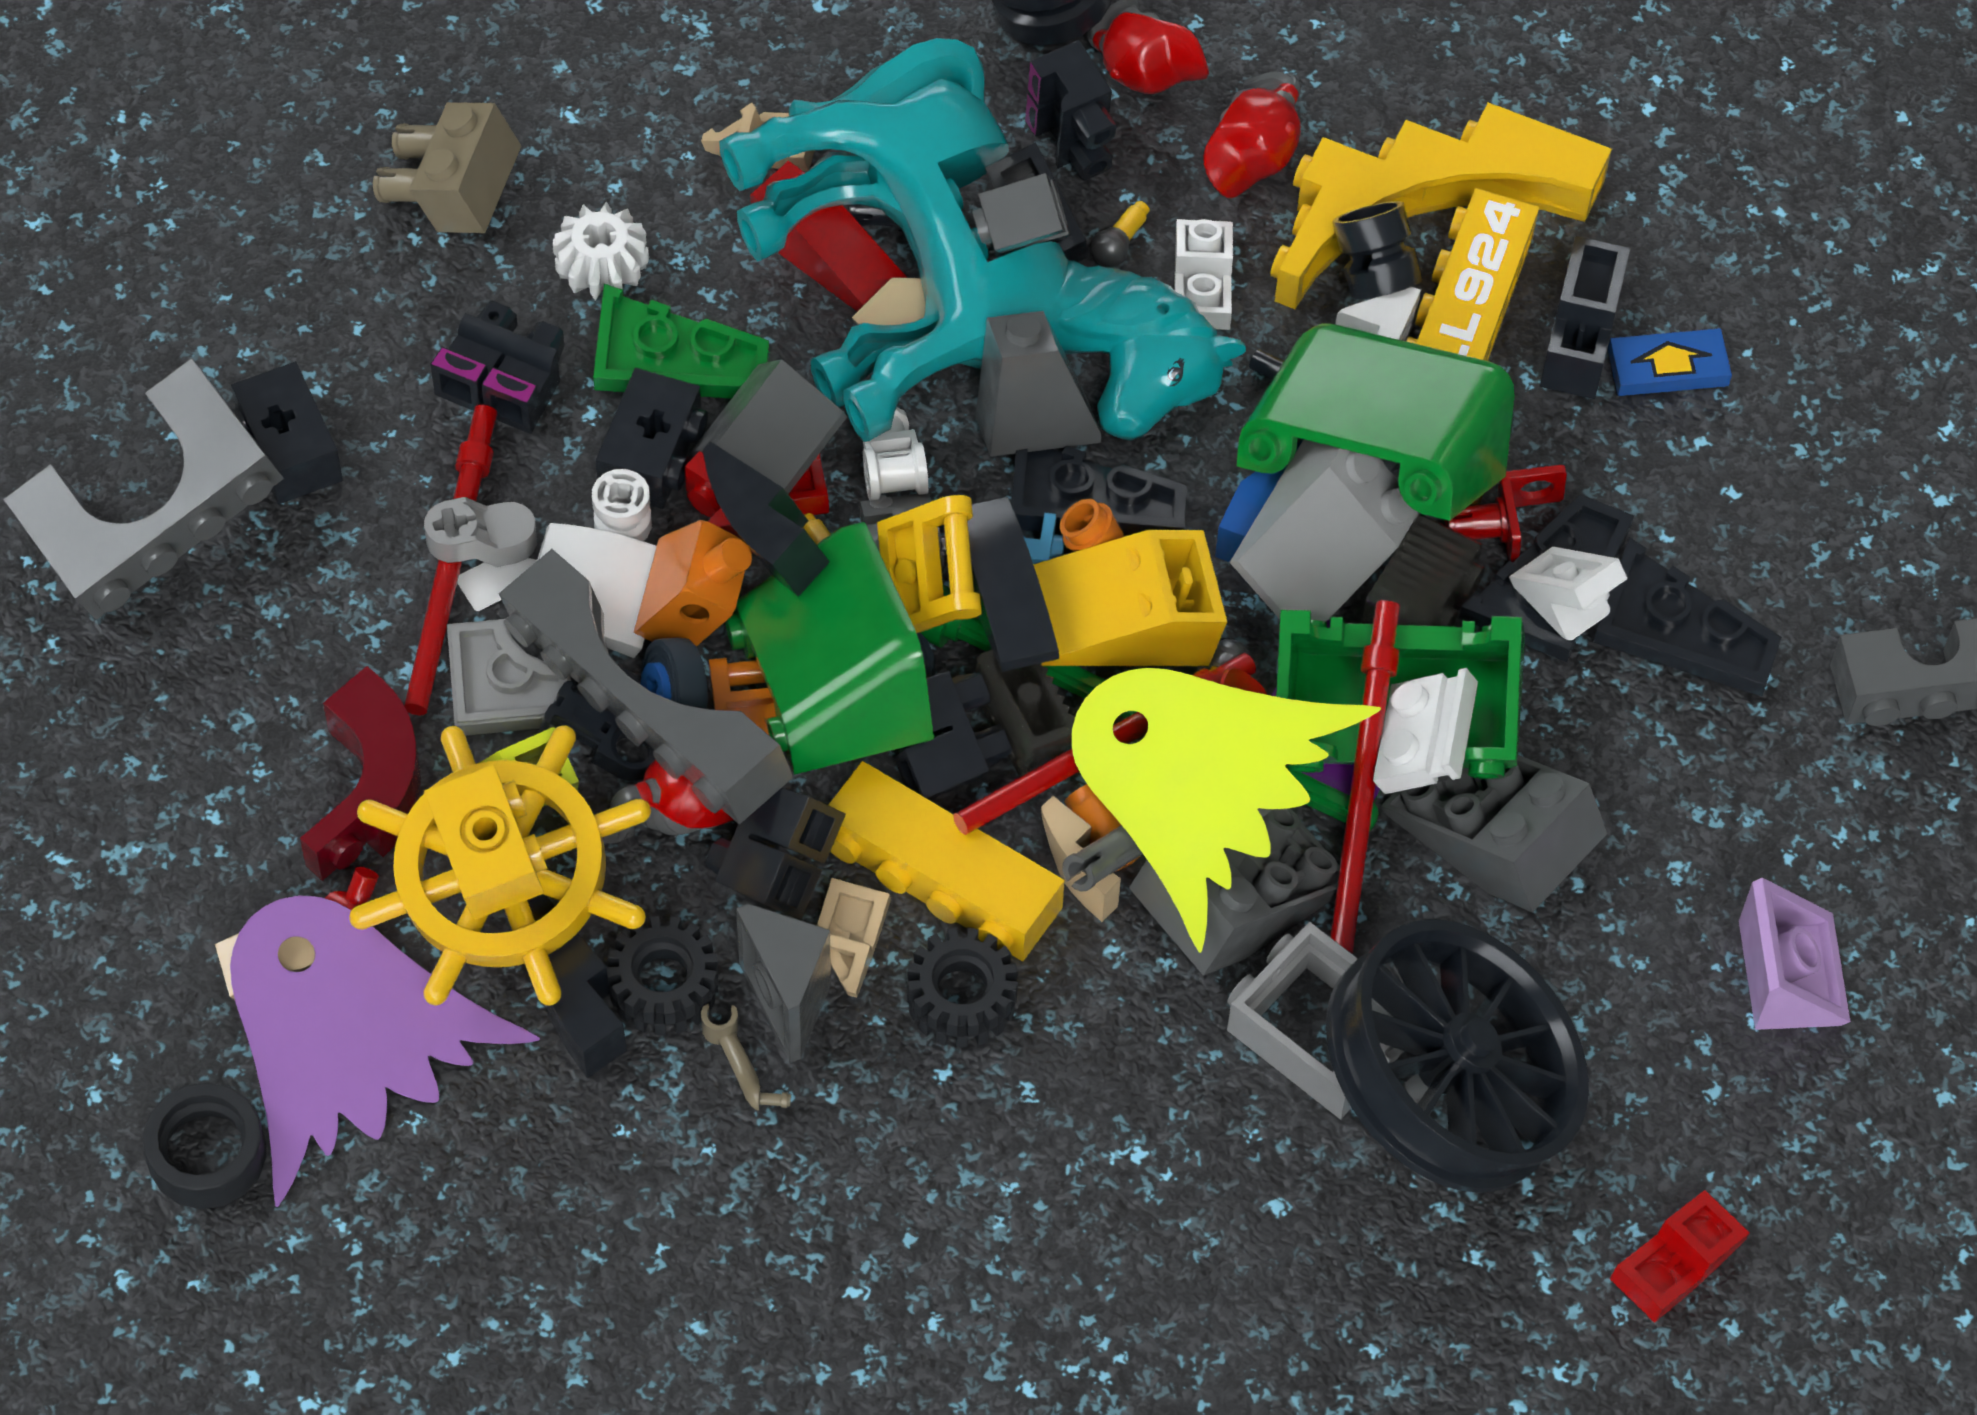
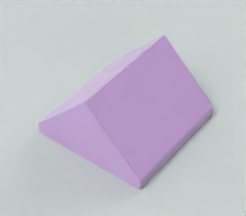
(1791, 960)

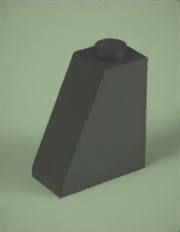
(1030, 389)

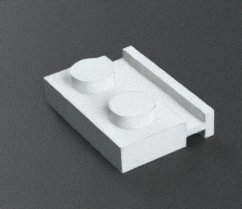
(1425, 731)

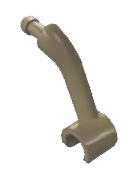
(744, 1071)

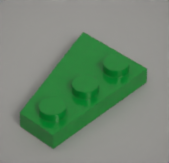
(671, 346)

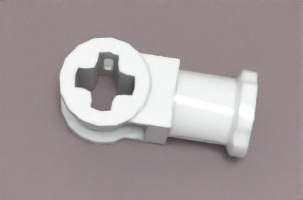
(895, 460)

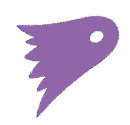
(342, 1027)

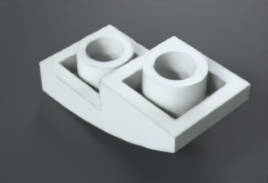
(1205, 267)

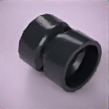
(1377, 250)

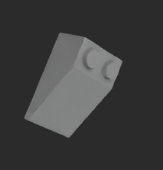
(1323, 530)

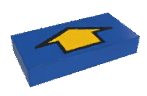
(1669, 362)

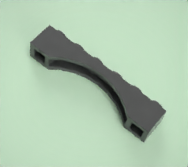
(717, 750)

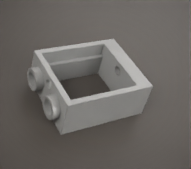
(1254, 996)

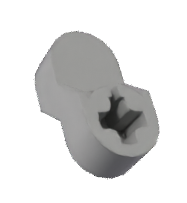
(491, 533)

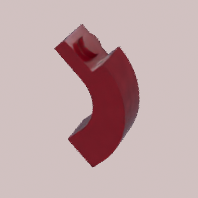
(379, 732)

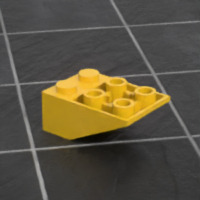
(1135, 601)

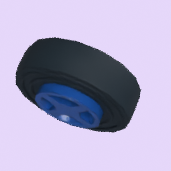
(675, 672)

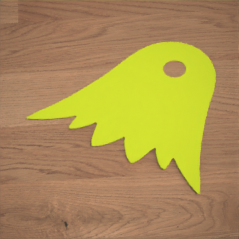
(1199, 771)

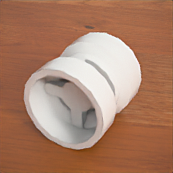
(622, 504)

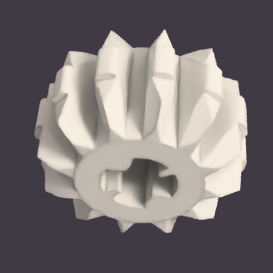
(600, 250)

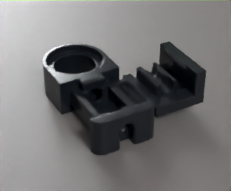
(574, 711)

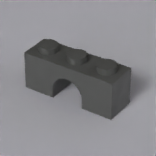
(1021, 215)
(1883, 683)

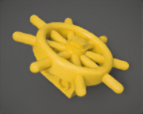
(496, 866)

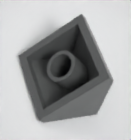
(775, 423)
(787, 970)

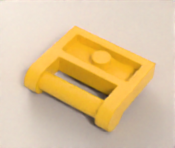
(913, 560)

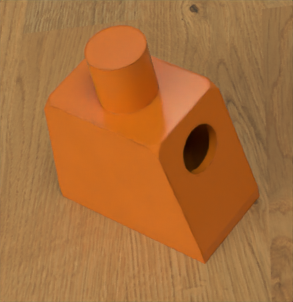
(697, 570)

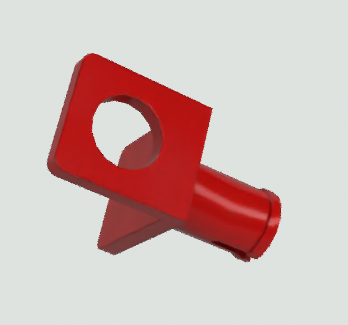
(1501, 518)

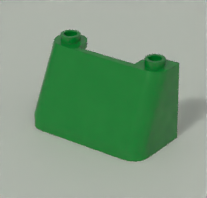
(1391, 401)
(837, 658)
(1326, 668)

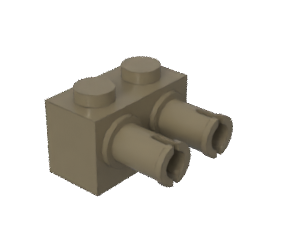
(461, 166)

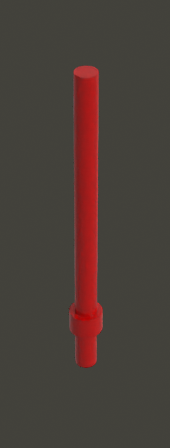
(472, 464)
(1378, 664)
(1064, 765)

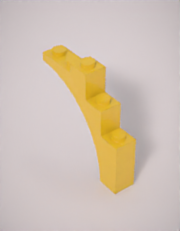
(1434, 173)

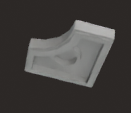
(496, 681)

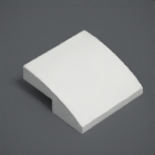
(617, 572)

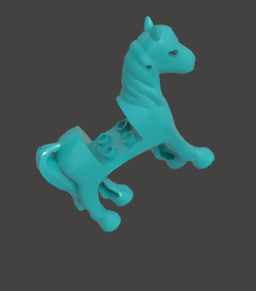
(915, 141)

